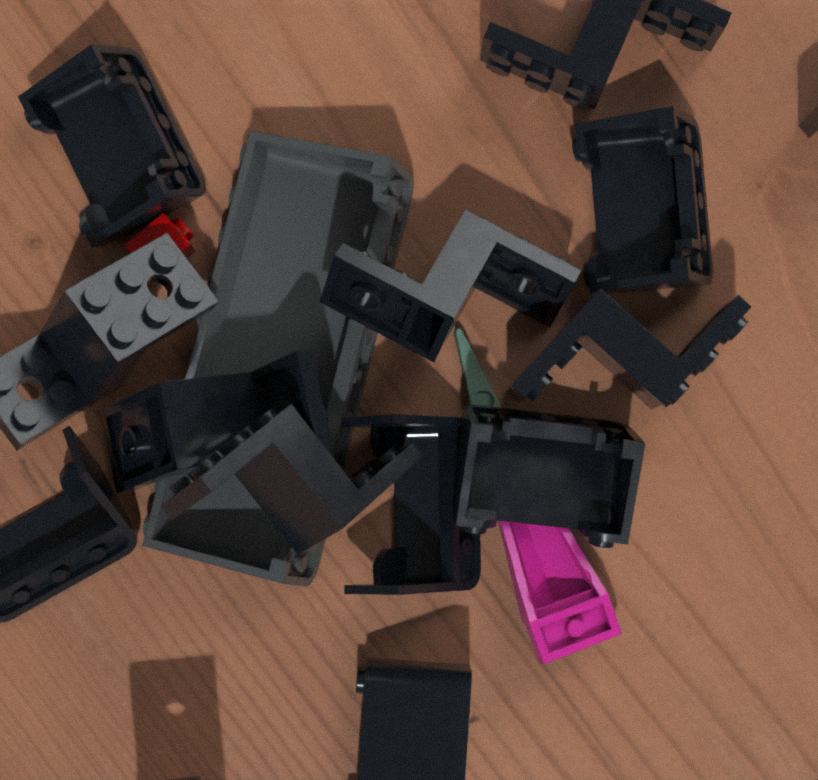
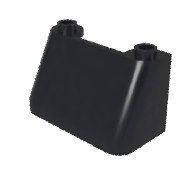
(115, 140)
(646, 201)
(547, 472)
(413, 720)

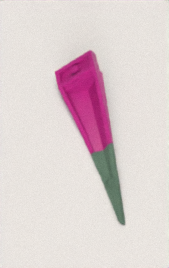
(550, 574)

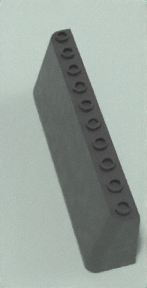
(272, 263)

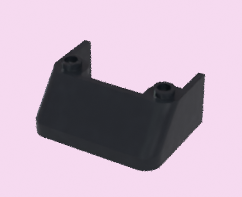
(64, 537)
(429, 547)

